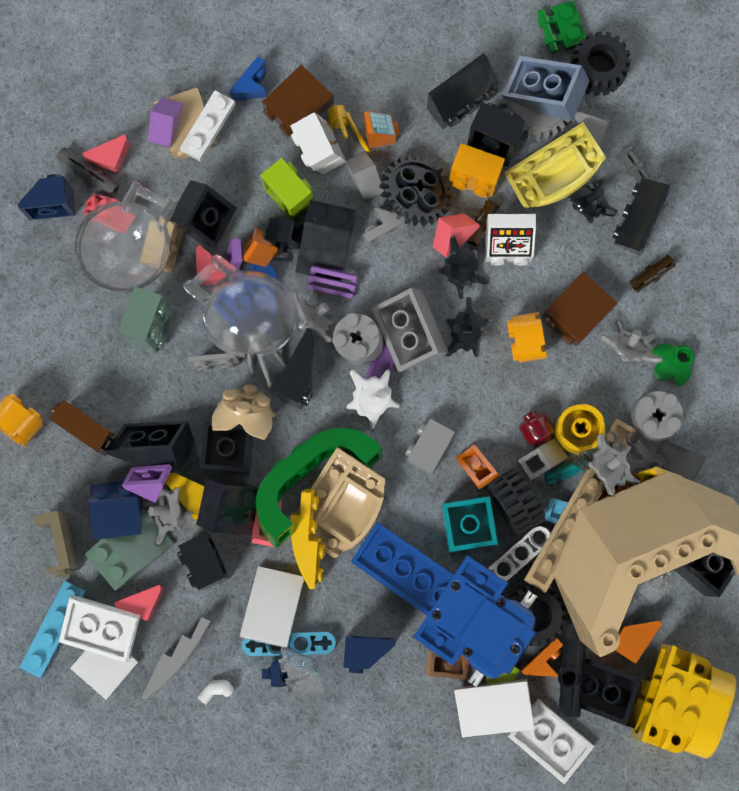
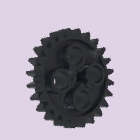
(416, 190)

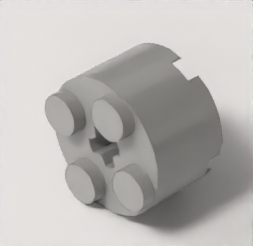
(358, 326)
(664, 405)

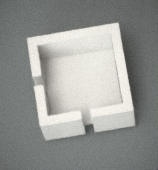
(314, 138)

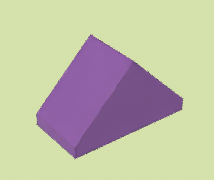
(164, 121)
(147, 480)

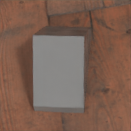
(594, 125)
(364, 176)

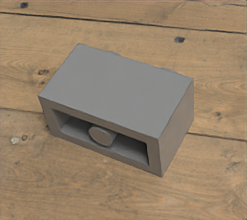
(430, 446)

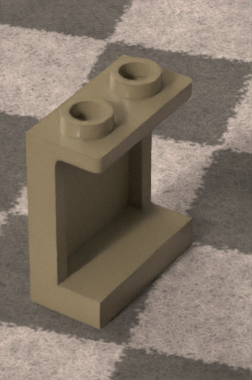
(63, 542)

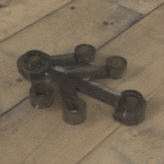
(644, 463)

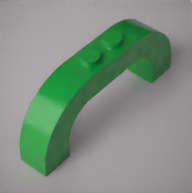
(297, 465)

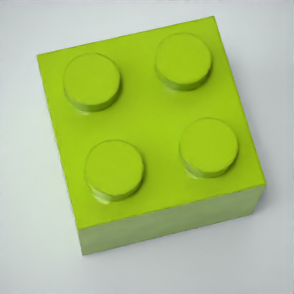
(287, 188)

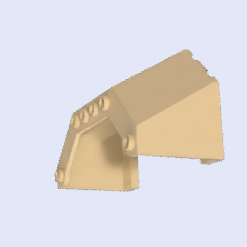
(635, 540)

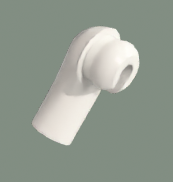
(215, 687)

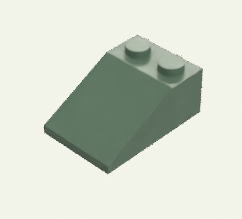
(127, 556)

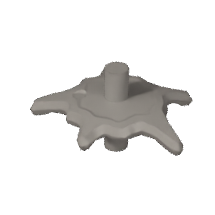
(313, 316)
(632, 345)
(612, 466)
(167, 513)

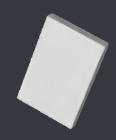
(272, 607)
(99, 628)
(494, 708)
(553, 742)

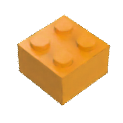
(476, 171)

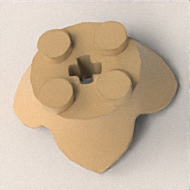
(247, 408)

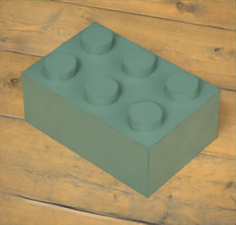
(146, 320)

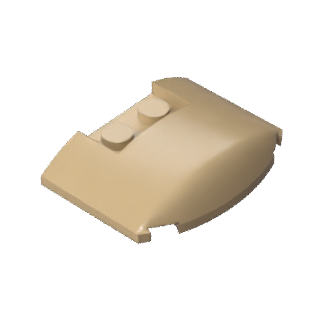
(348, 502)

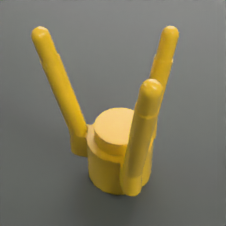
(339, 119)

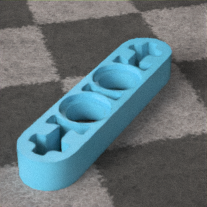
(319, 649)

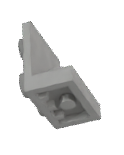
(206, 362)

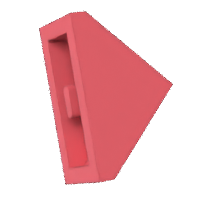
(109, 155)
(457, 225)
(203, 258)
(142, 603)

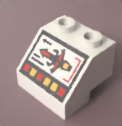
(510, 238)

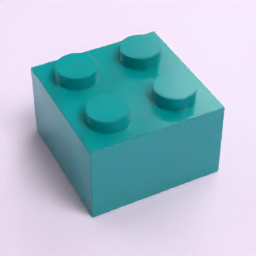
(469, 524)

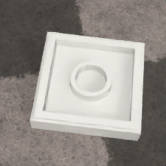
(102, 672)

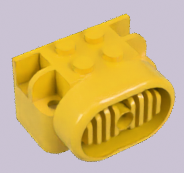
(685, 704)

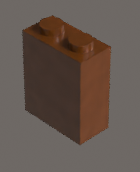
(296, 99)
(579, 309)
(82, 427)

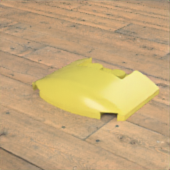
(556, 168)

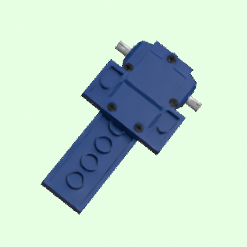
(461, 609)

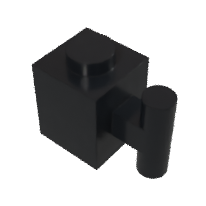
(284, 235)

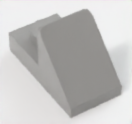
(388, 226)

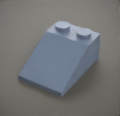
(547, 86)

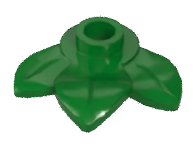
(671, 365)

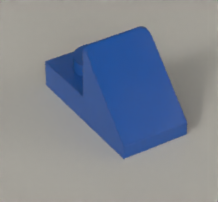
(246, 86)

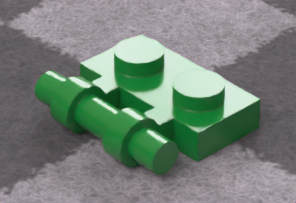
(567, 23)

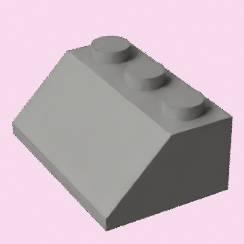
(410, 329)

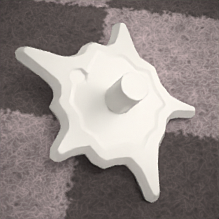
(371, 396)

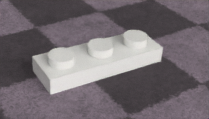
(207, 126)

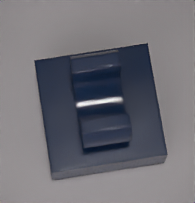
(275, 674)

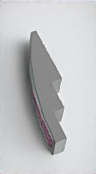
(170, 665)

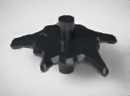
(589, 201)
(461, 267)
(467, 330)

